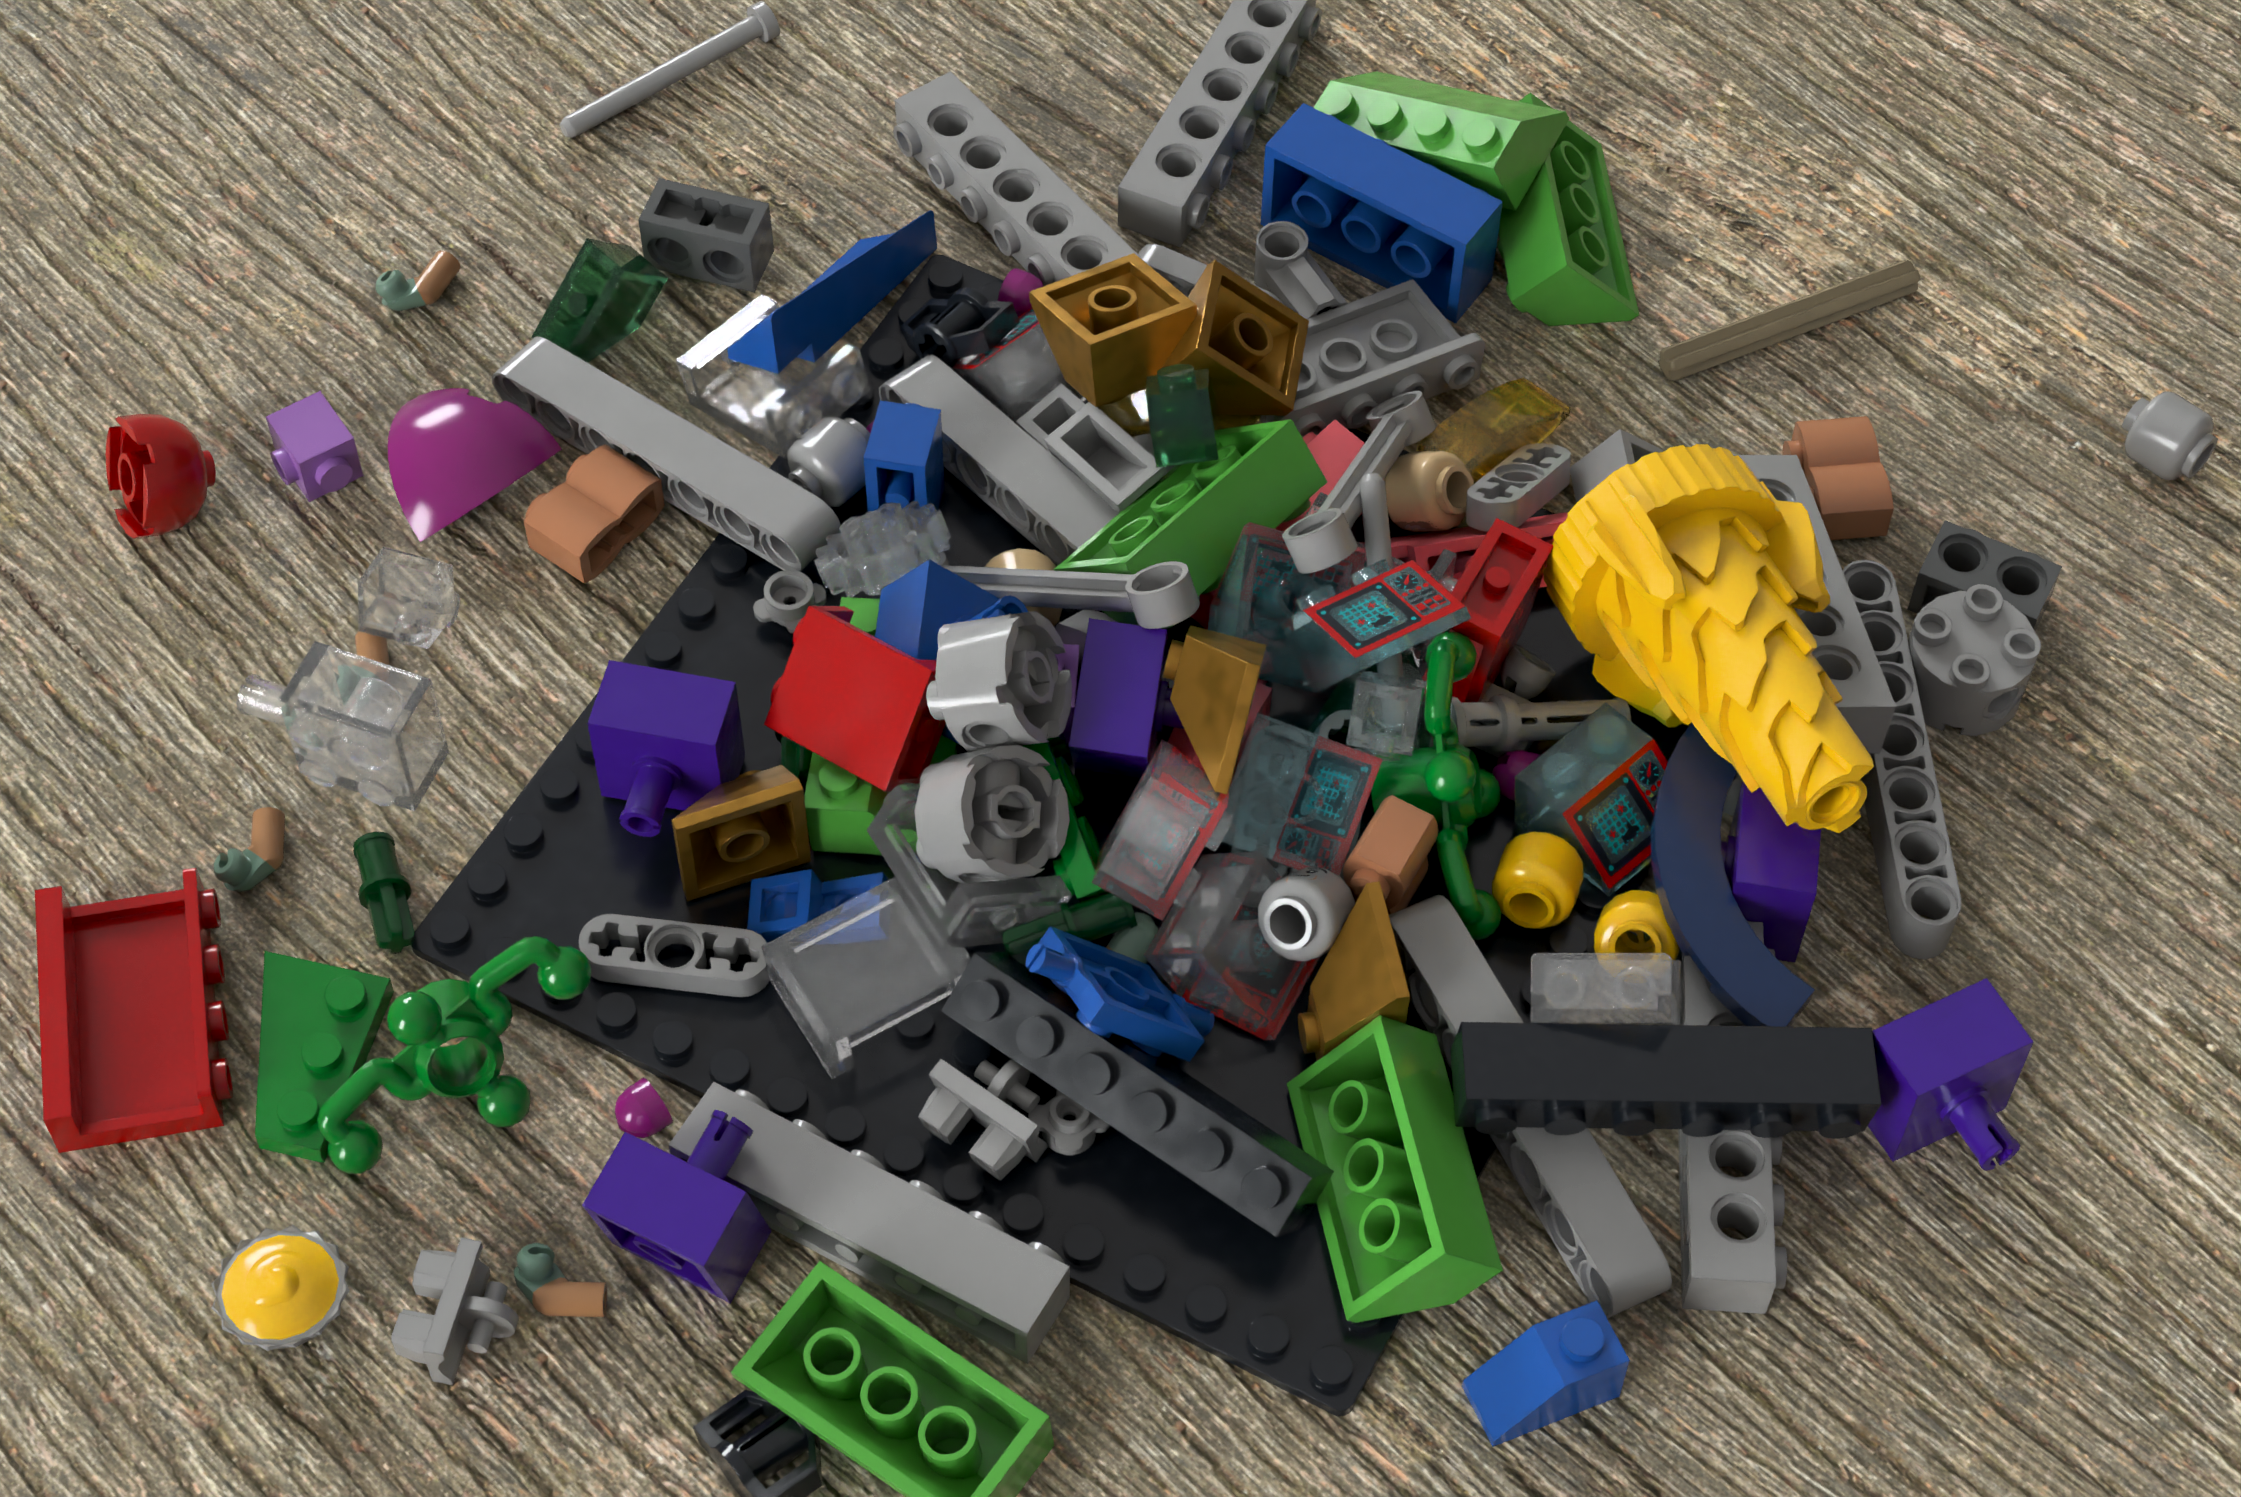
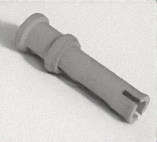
(1510, 722)

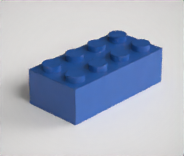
(1381, 210)

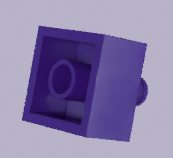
(1121, 699)
(663, 740)
(1772, 871)
(1950, 1073)
(682, 1210)

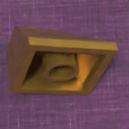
(1112, 326)
(1246, 343)
(1214, 695)
(742, 832)
(1357, 978)

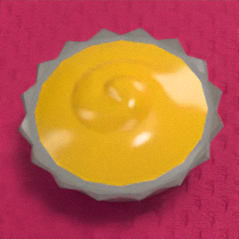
(280, 1288)

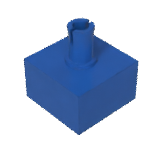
(924, 601)

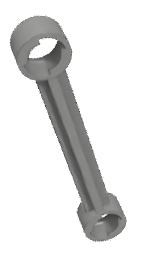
(1327, 534)
(1155, 594)

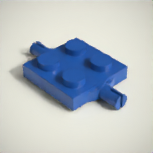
(1120, 995)

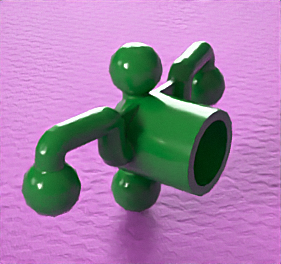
(1448, 783)
(471, 1067)

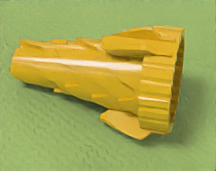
(1687, 599)

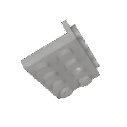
(1376, 352)

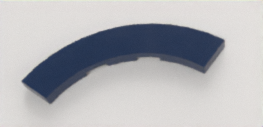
(1698, 895)

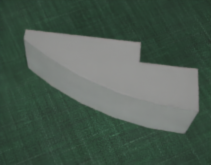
(1092, 447)

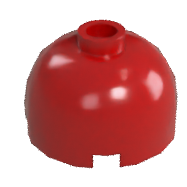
(159, 473)

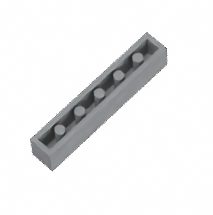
(888, 1228)

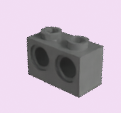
(706, 235)
(1969, 558)

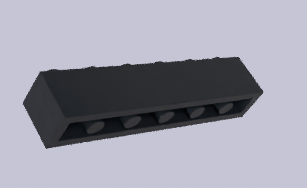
(1664, 1078)
(1139, 1094)

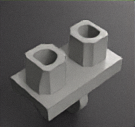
(1007, 1132)
(460, 1285)

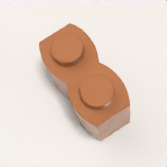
(1844, 475)
(593, 512)
(1392, 852)

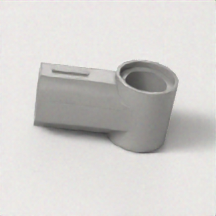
(1291, 272)

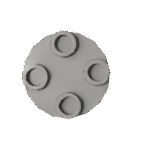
(1972, 659)
(1000, 681)
(990, 815)

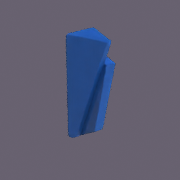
(837, 298)

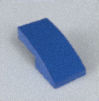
(798, 897)

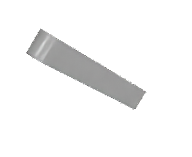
(1003, 461)
(694, 467)
(1905, 781)
(1559, 1174)

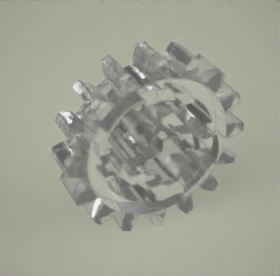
(881, 547)

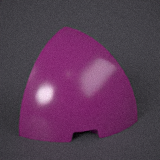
(459, 452)

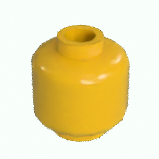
(1538, 880)
(1637, 913)

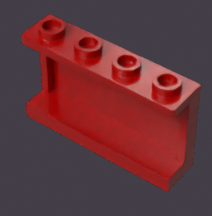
(130, 1016)

